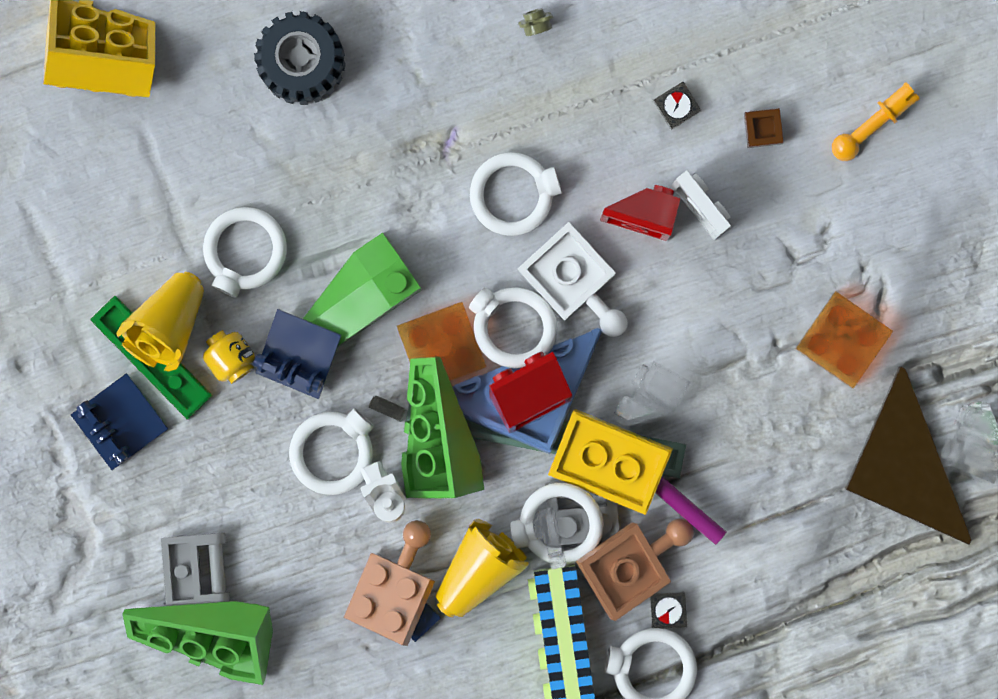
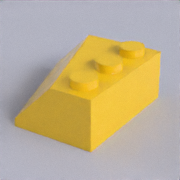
(98, 49)

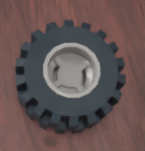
(300, 58)

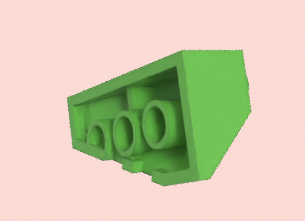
(364, 290)
(440, 448)
(220, 634)

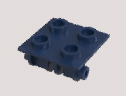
(297, 354)
(119, 421)

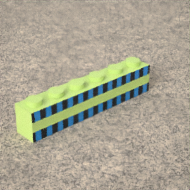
(563, 633)

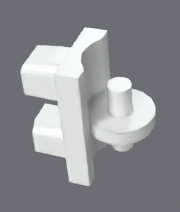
(383, 493)

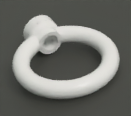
(547, 186)
(228, 280)
(486, 305)
(356, 426)
(523, 530)
(619, 661)

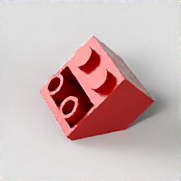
(530, 391)

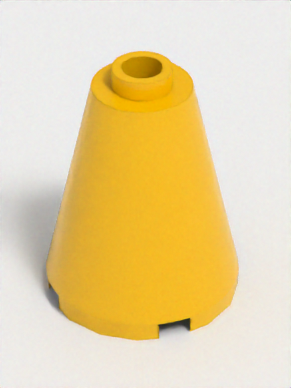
(164, 322)
(478, 569)

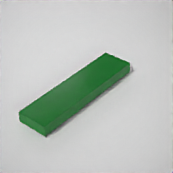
(177, 386)

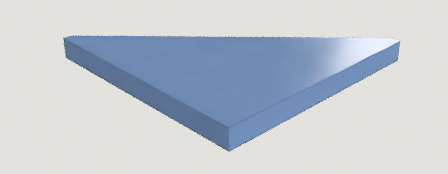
(542, 433)

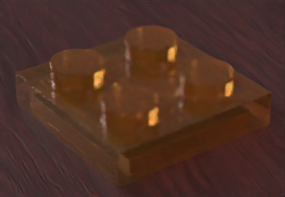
(445, 335)
(843, 340)

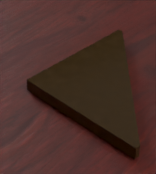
(902, 465)

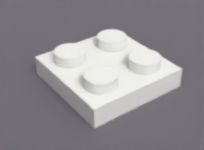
(693, 193)

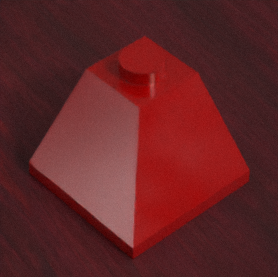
(645, 212)

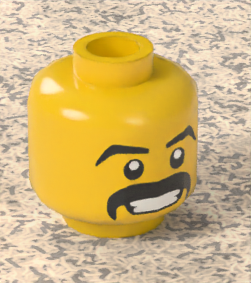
(228, 356)

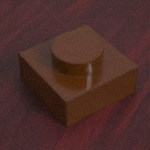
(763, 128)

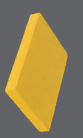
(610, 461)

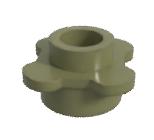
(536, 22)

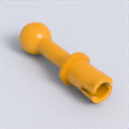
(846, 146)

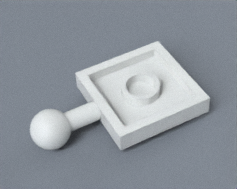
(569, 274)

